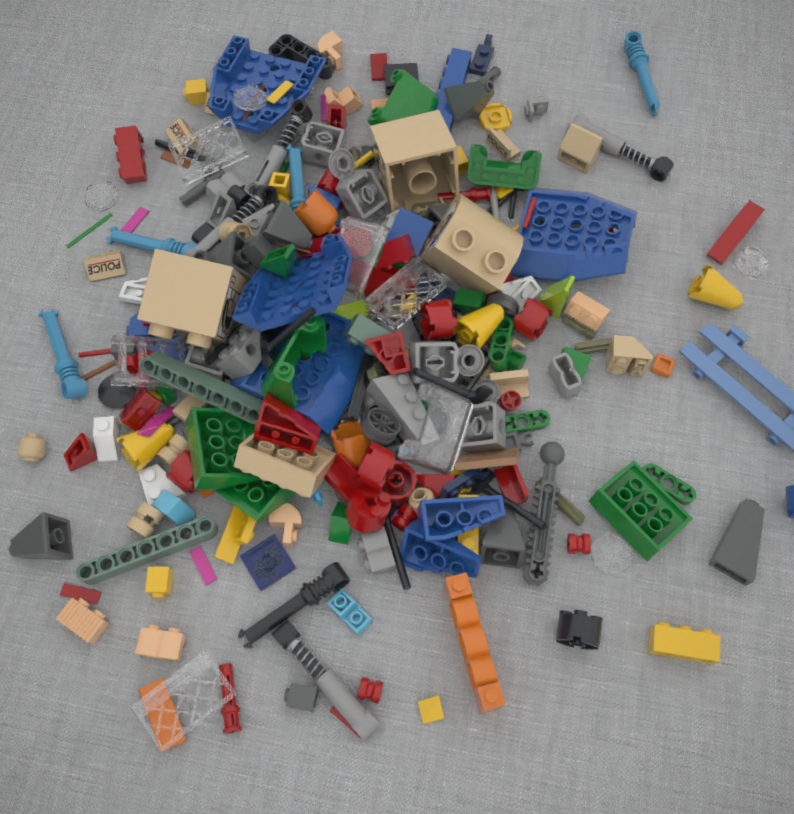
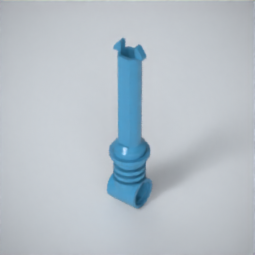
(638, 61)
(296, 177)
(148, 243)
(66, 367)

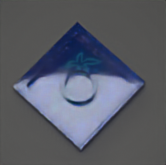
(267, 562)

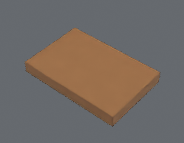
(487, 459)

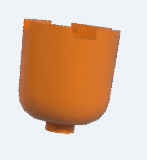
(317, 214)
(350, 441)

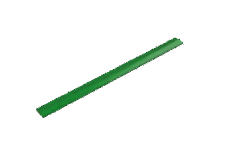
(89, 230)

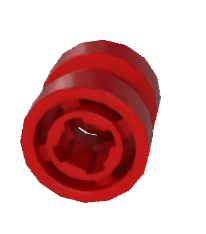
(513, 400)
(404, 518)
(578, 543)
(370, 690)

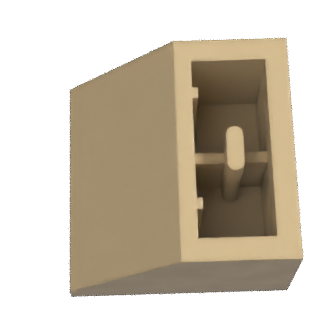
(580, 148)
(627, 356)

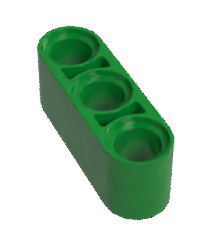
(498, 351)

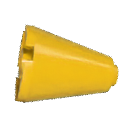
(714, 289)
(478, 325)
(142, 449)

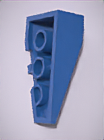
(454, 516)
(437, 555)

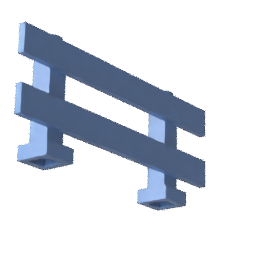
(730, 346)

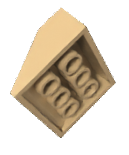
(284, 465)

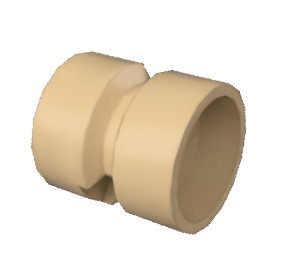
(229, 226)
(176, 445)
(142, 527)

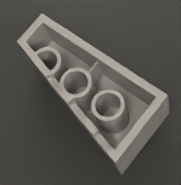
(400, 397)

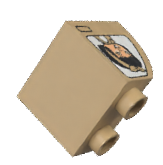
(415, 160)
(473, 247)
(190, 298)

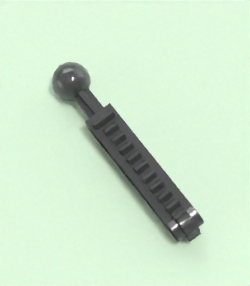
(551, 455)

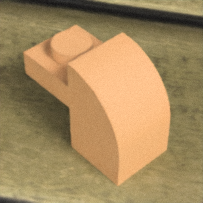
(332, 46)
(347, 97)
(288, 518)

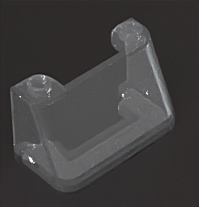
(365, 242)
(441, 430)

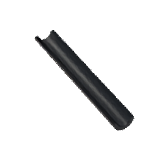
(512, 203)

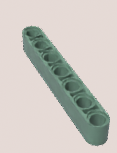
(202, 386)
(137, 550)

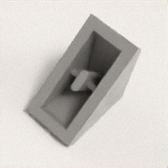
(222, 207)

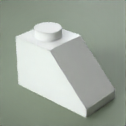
(105, 434)

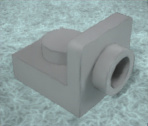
(536, 106)

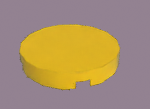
(496, 117)

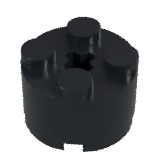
(579, 630)

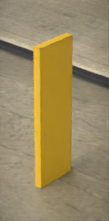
(280, 92)

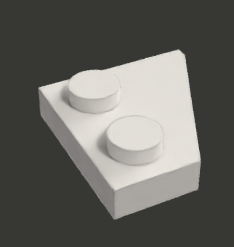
(133, 291)

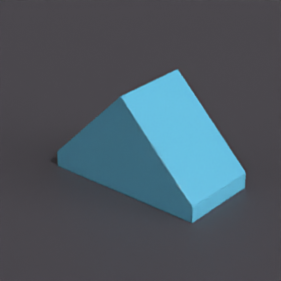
(173, 508)

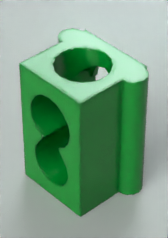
(167, 395)

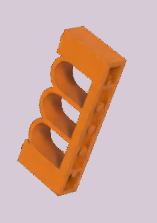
(473, 644)

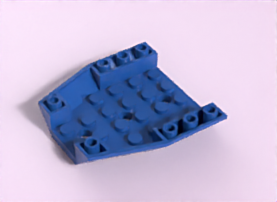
(243, 66)
(559, 251)
(313, 282)
(322, 381)

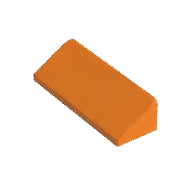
(167, 719)

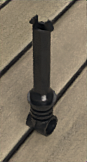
(332, 579)

